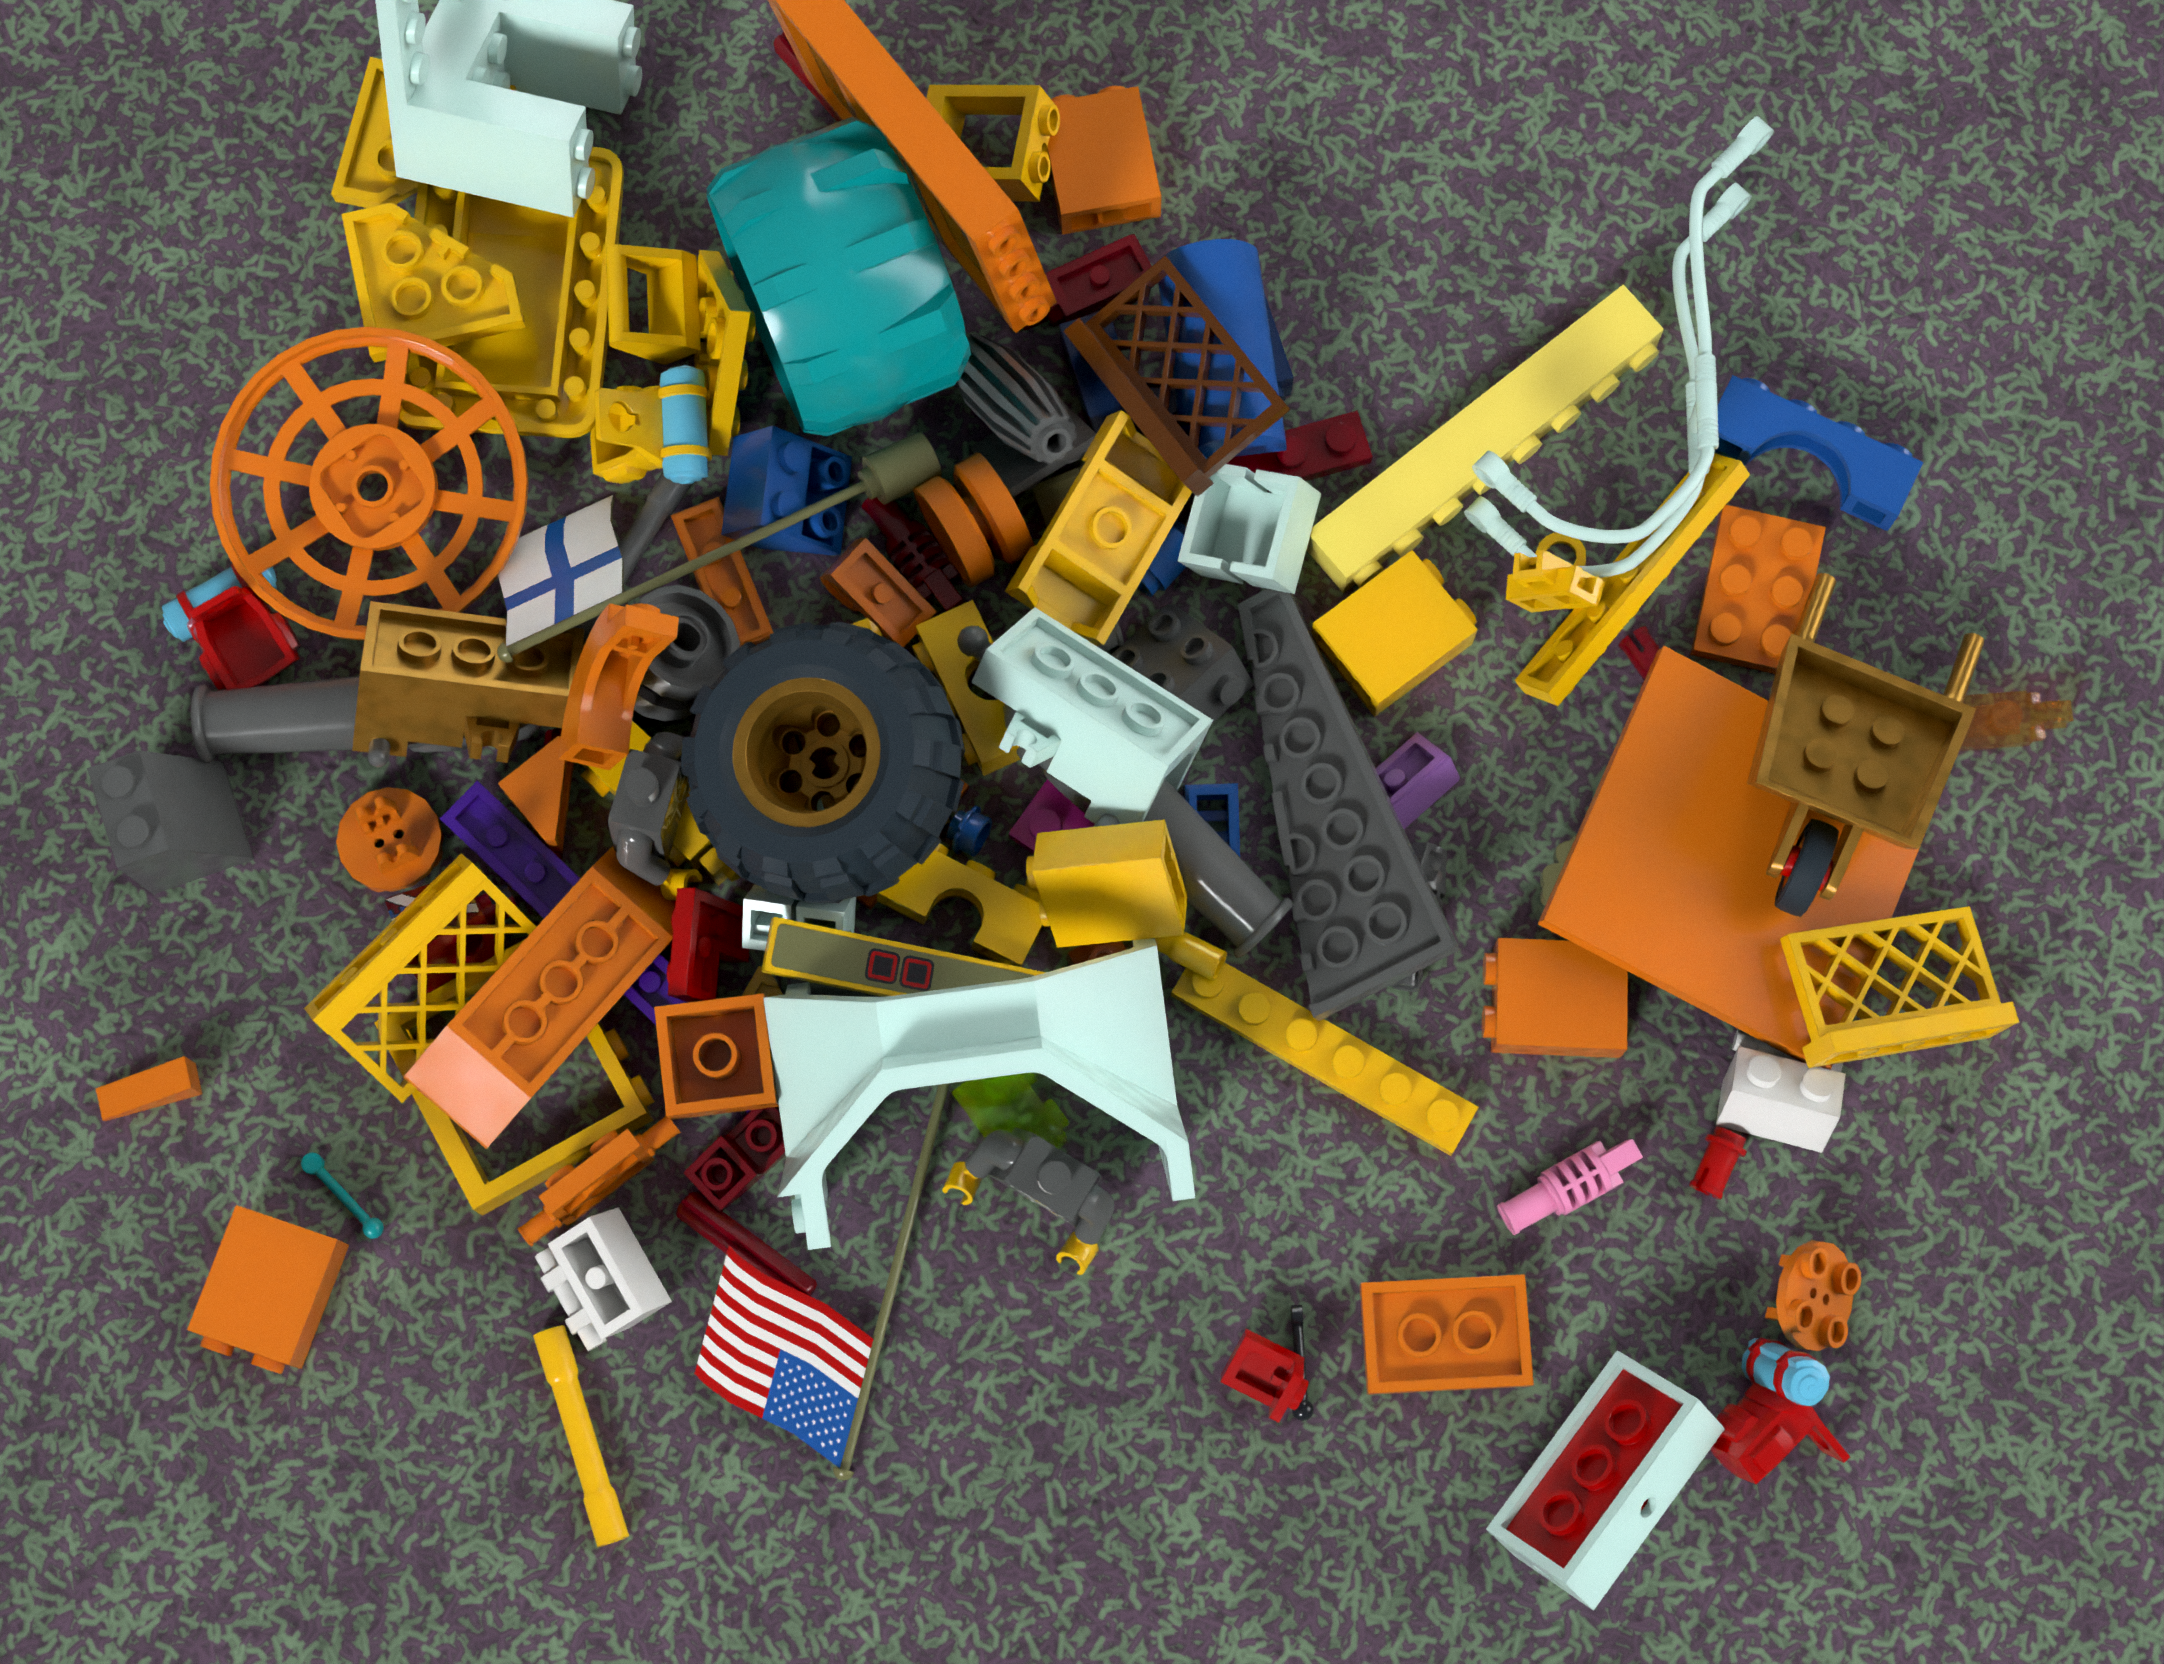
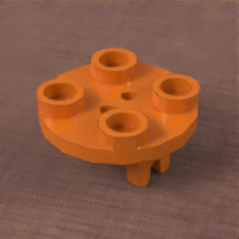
(400, 861)
(1815, 1296)

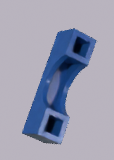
(1869, 474)

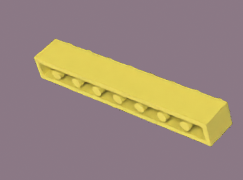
(1505, 420)

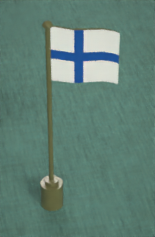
(576, 567)

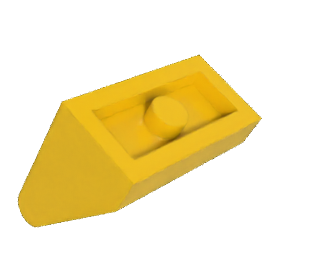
(671, 302)

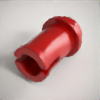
(1718, 1162)

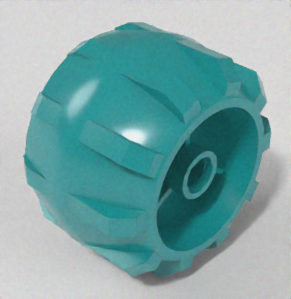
(841, 275)

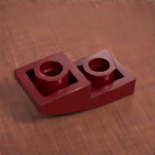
(739, 1158)

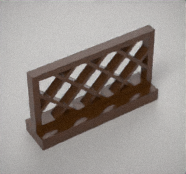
(1142, 403)

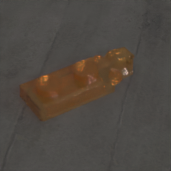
(2013, 719)

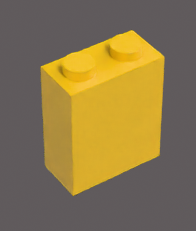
(1395, 631)
(1108, 883)

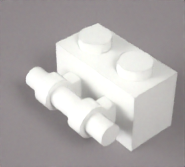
(1779, 1096)
(601, 1278)

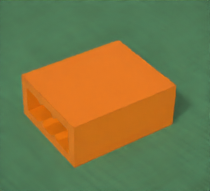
(1102, 161)
(1554, 1000)
(267, 1290)

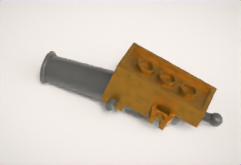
(422, 685)

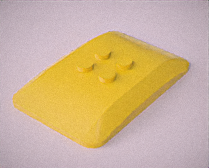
(561, 277)

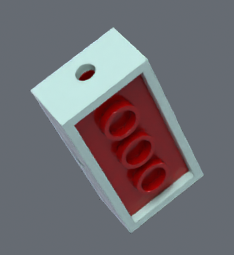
(1606, 1479)

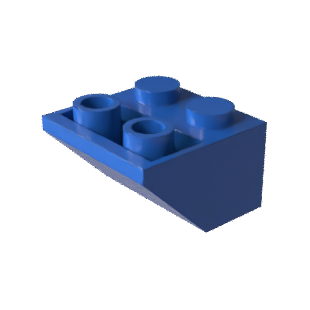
(781, 474)

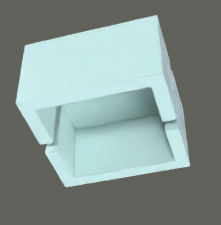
(1248, 533)

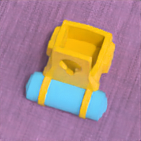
(653, 429)

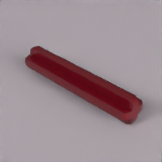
(725, 1231)

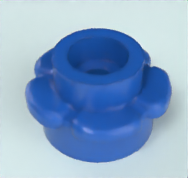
(969, 831)

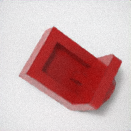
(1266, 1373)

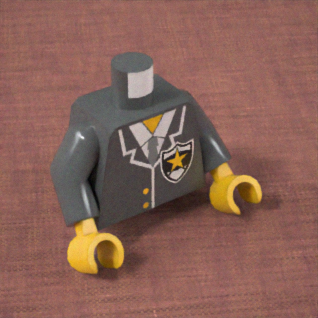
(649, 813)
(1047, 1179)

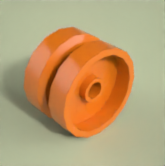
(974, 519)

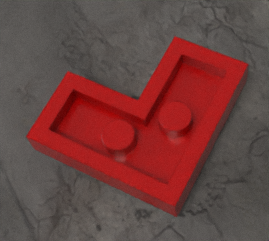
(703, 933)

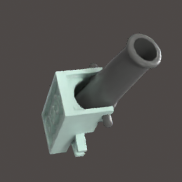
(1118, 756)

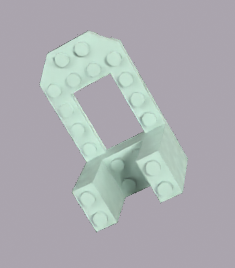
(454, 102)

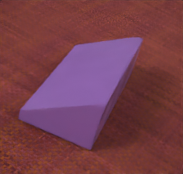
(1416, 777)

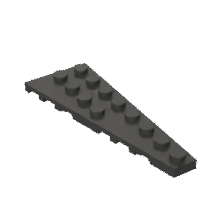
(1350, 866)

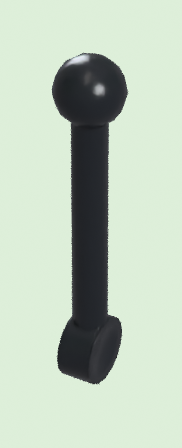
(1305, 1409)

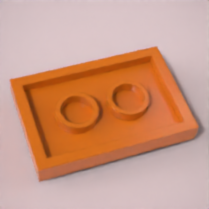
(1755, 587)
(1446, 1334)

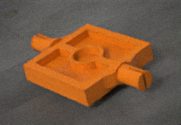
(579, 1189)

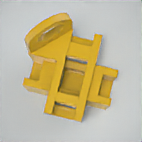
(1551, 582)

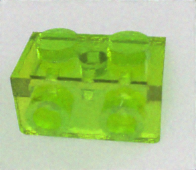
(1011, 1103)

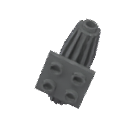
(1028, 419)

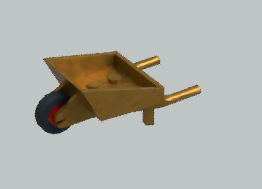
(1854, 751)

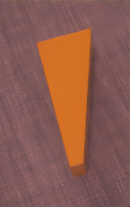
(149, 1089)

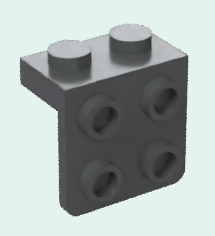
(1187, 661)

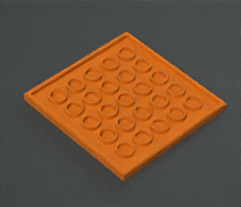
(1679, 859)

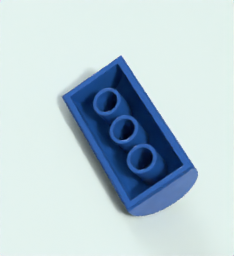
(1231, 286)

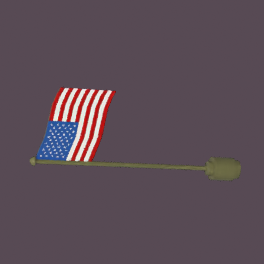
(796, 1355)

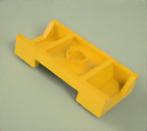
(1102, 533)

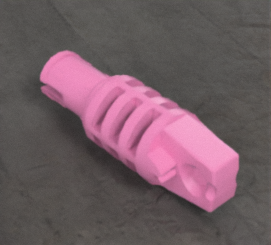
(1570, 1184)

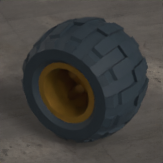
(742, 761)

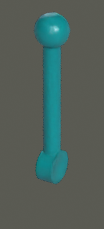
(314, 1165)

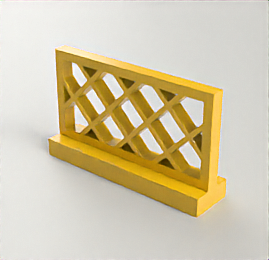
(395, 948)
(1895, 1031)

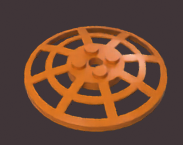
(351, 457)

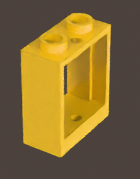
(1038, 122)

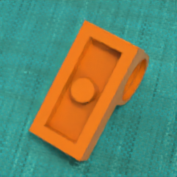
(872, 585)

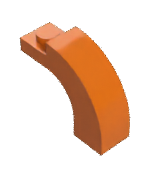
(608, 682)

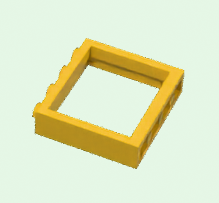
(487, 1195)

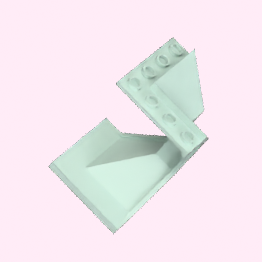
(1082, 1025)

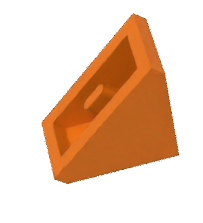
(542, 793)

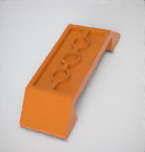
(544, 999)

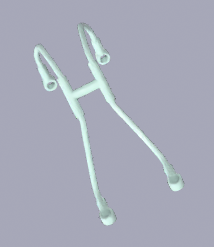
(1700, 391)

